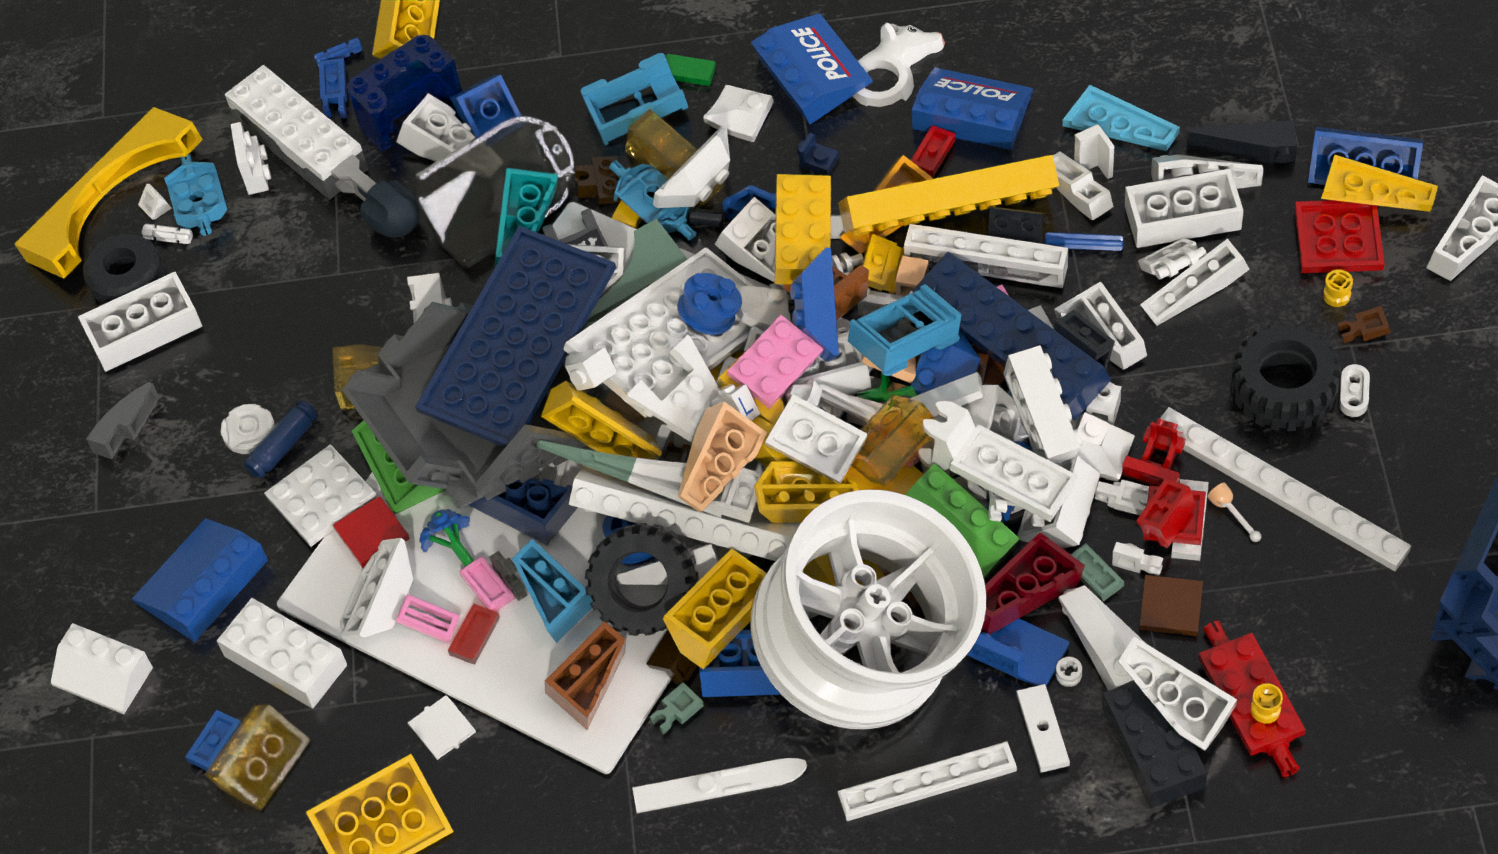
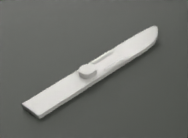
(717, 784)

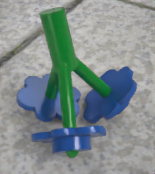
(449, 522)

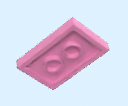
(775, 361)

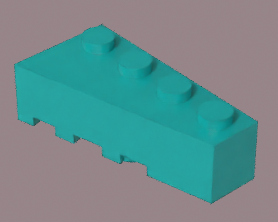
(523, 204)

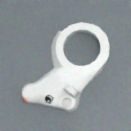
(897, 52)

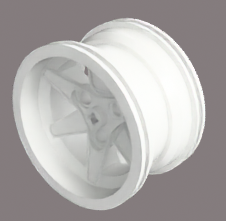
(922, 556)

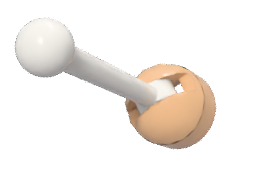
(1222, 497)

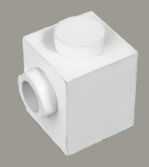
(1106, 404)

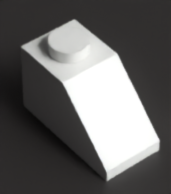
(589, 368)

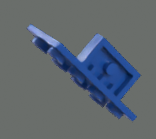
(1021, 651)

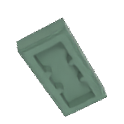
(1097, 574)

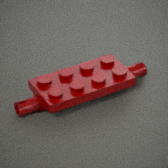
(1238, 670)

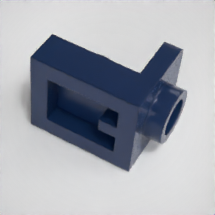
(816, 156)

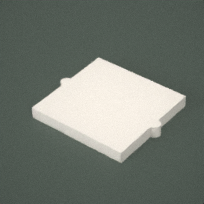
(441, 727)

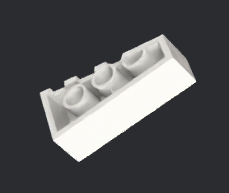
(1470, 232)

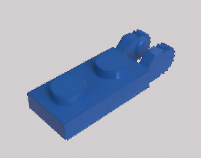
(333, 86)

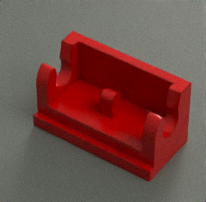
(1166, 511)

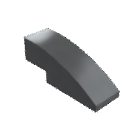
(123, 421)

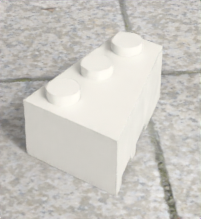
(425, 290)

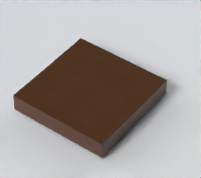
(1171, 605)

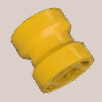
(1338, 288)
(1266, 696)

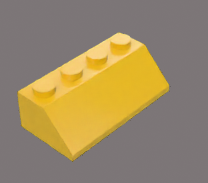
(403, 21)
(597, 424)
(714, 608)

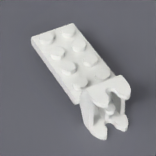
(995, 462)

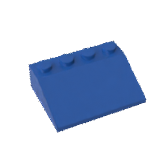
(201, 578)

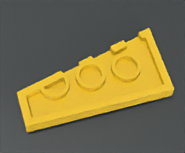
(1375, 186)

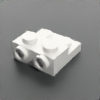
(250, 160)

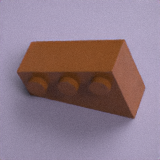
(586, 674)

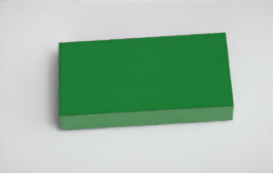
(691, 69)

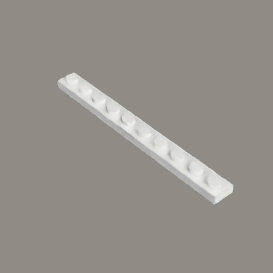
(1290, 493)

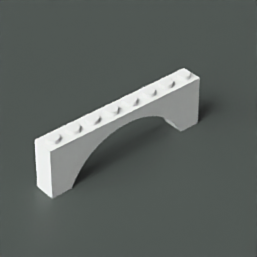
(629, 502)

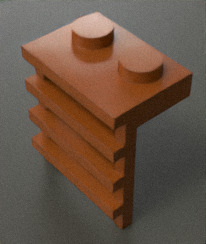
(848, 289)

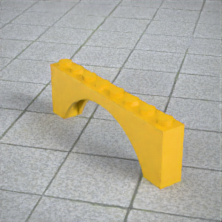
(55, 236)

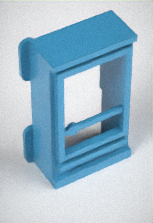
(651, 72)
(893, 356)

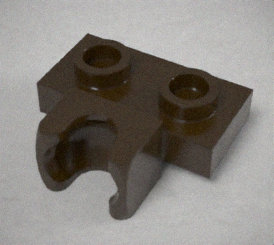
(597, 180)

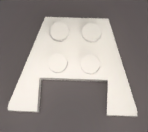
(687, 401)

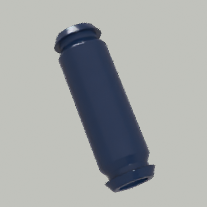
(280, 439)

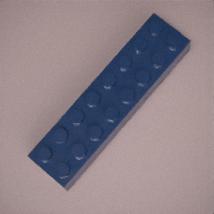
(1005, 327)

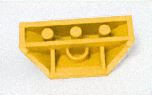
(792, 491)

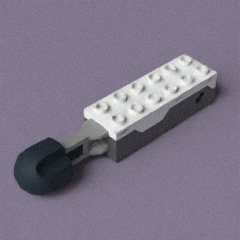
(318, 150)

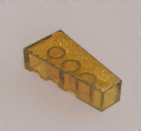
(659, 145)

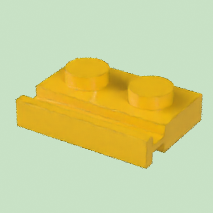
(883, 261)

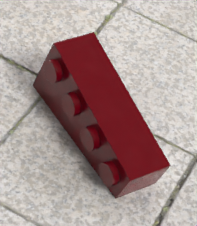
(1029, 581)

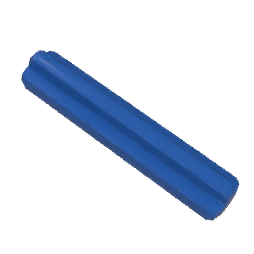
(1084, 241)

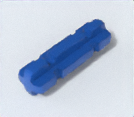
(339, 51)

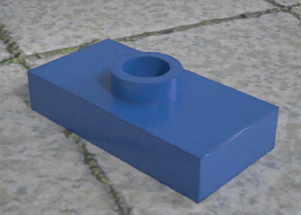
(212, 740)

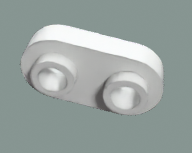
(1354, 392)

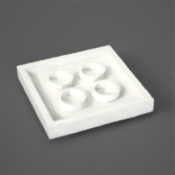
(320, 494)

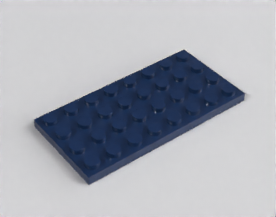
(515, 337)

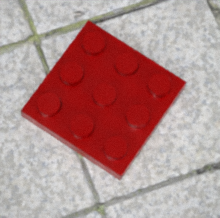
(1338, 236)

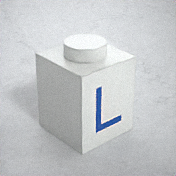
(739, 399)

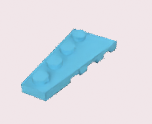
(1120, 120)

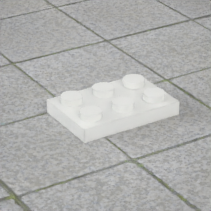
(816, 439)

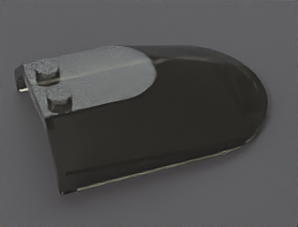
(466, 188)

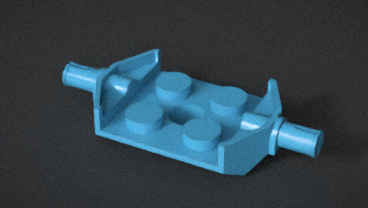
(191, 182)
(633, 190)

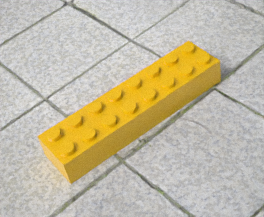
(947, 194)

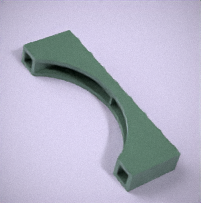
(651, 259)

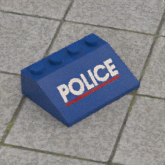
(811, 65)
(971, 107)

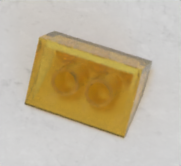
(892, 439)
(257, 756)

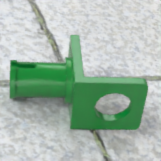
(885, 391)

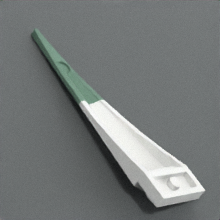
(665, 478)

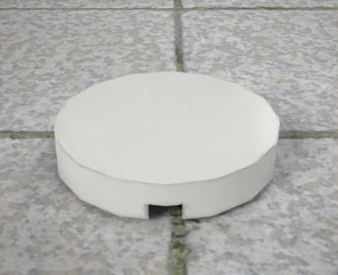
(246, 427)

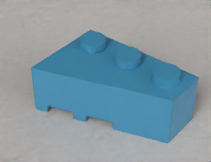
(553, 589)

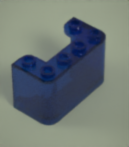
(399, 84)

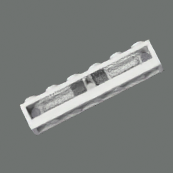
(990, 255)

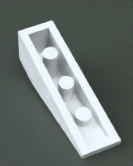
(1196, 283)
(654, 573)

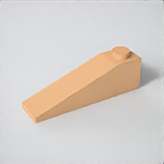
(718, 453)

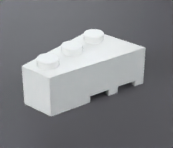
(1103, 312)

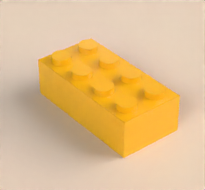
(800, 223)

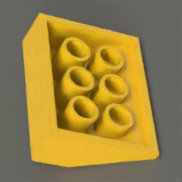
(382, 814)

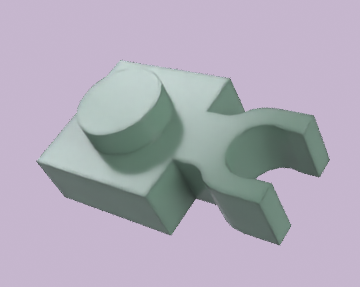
(678, 705)

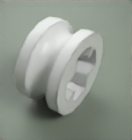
(1062, 666)

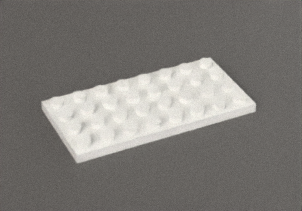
(649, 327)

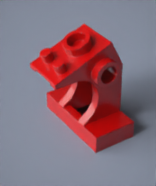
(1162, 436)

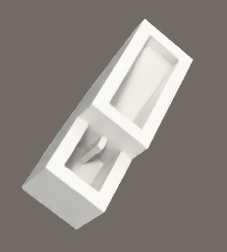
(1079, 187)

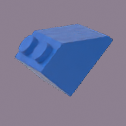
(485, 104)

